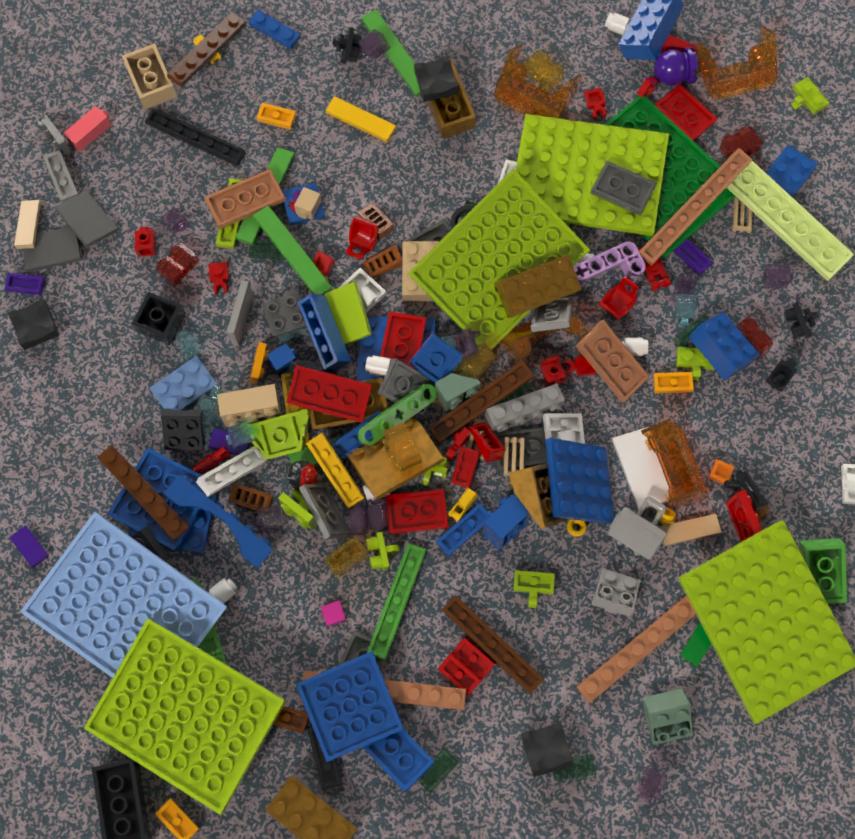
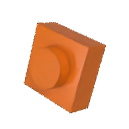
(721, 471)

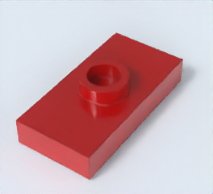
(465, 467)

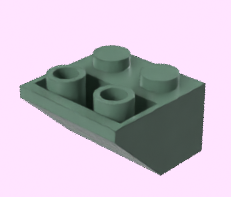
(455, 390)
(668, 716)

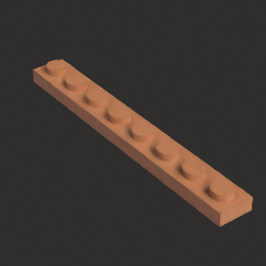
(695, 206)
(636, 650)
(420, 693)

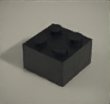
(158, 318)

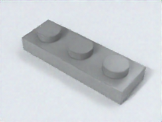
(60, 175)

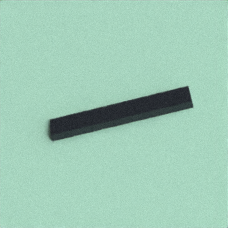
(195, 137)

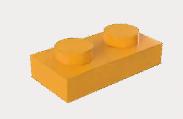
(276, 116)
(260, 356)
(673, 382)
(177, 820)

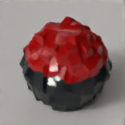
(302, 473)

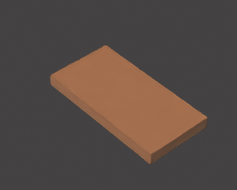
(244, 199)
(612, 361)

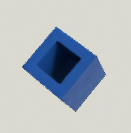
(282, 358)

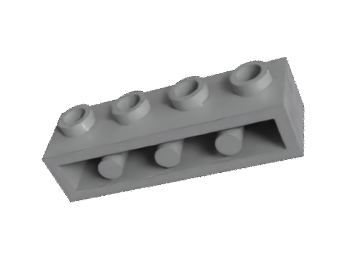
(524, 408)

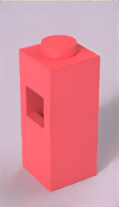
(87, 128)

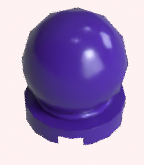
(674, 67)

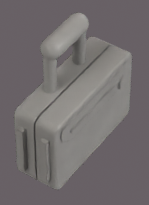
(637, 532)

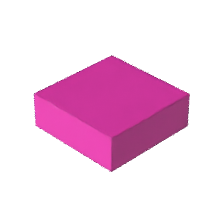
(333, 613)

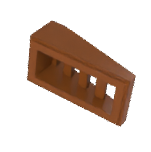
(383, 231)
(385, 268)
(240, 503)

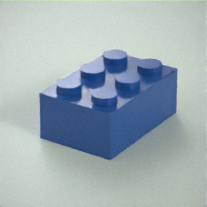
(724, 345)
(505, 522)

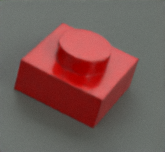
(323, 263)

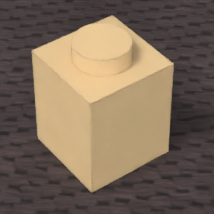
(307, 203)

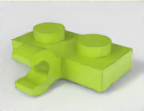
(809, 95)
(692, 359)
(534, 584)

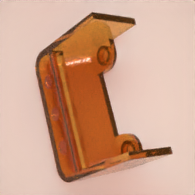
(742, 77)
(527, 98)
(518, 340)
(677, 463)

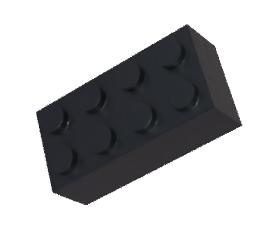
(121, 800)

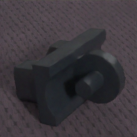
(351, 39)
(796, 313)
(782, 374)

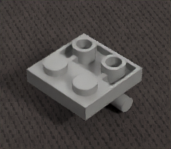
(616, 592)

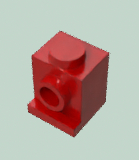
(145, 242)
(547, 366)

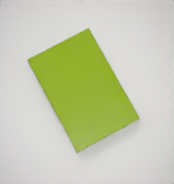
(349, 313)

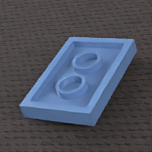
(183, 386)

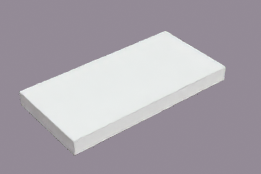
(641, 468)

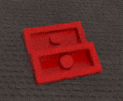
(466, 666)

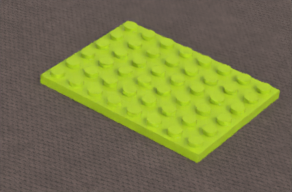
(566, 157)
(494, 241)
(768, 621)
(185, 715)

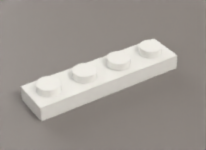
(231, 471)

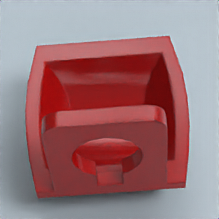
(361, 235)
(619, 300)

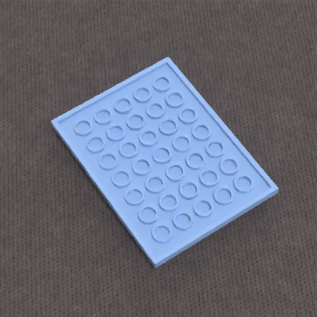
(107, 591)

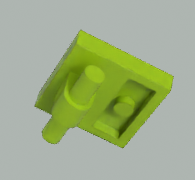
(300, 511)

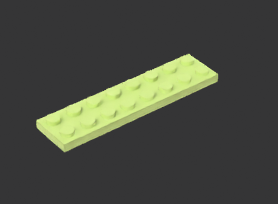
(790, 221)

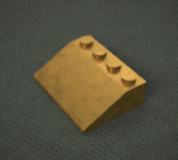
(377, 471)
(533, 490)

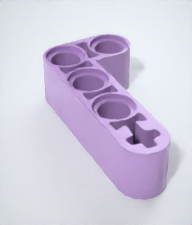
(619, 259)

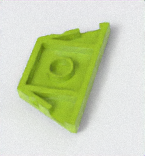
(281, 434)

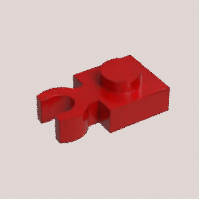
(648, 87)
(596, 101)
(218, 274)
(580, 366)
(459, 439)

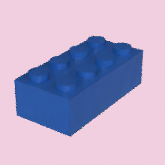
(650, 28)

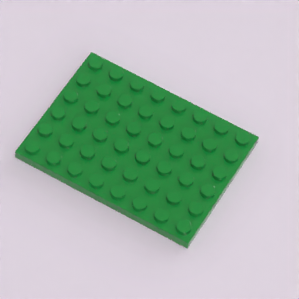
(684, 168)

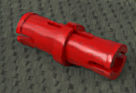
(211, 460)

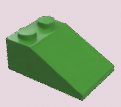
(828, 566)

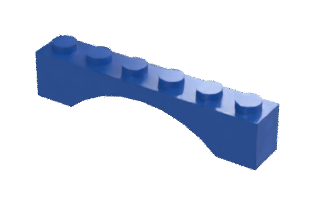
(250, 546)

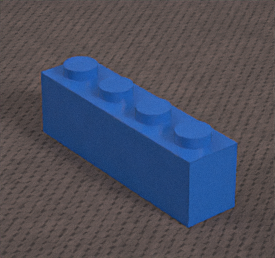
(324, 332)

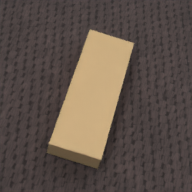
(27, 224)
(691, 529)

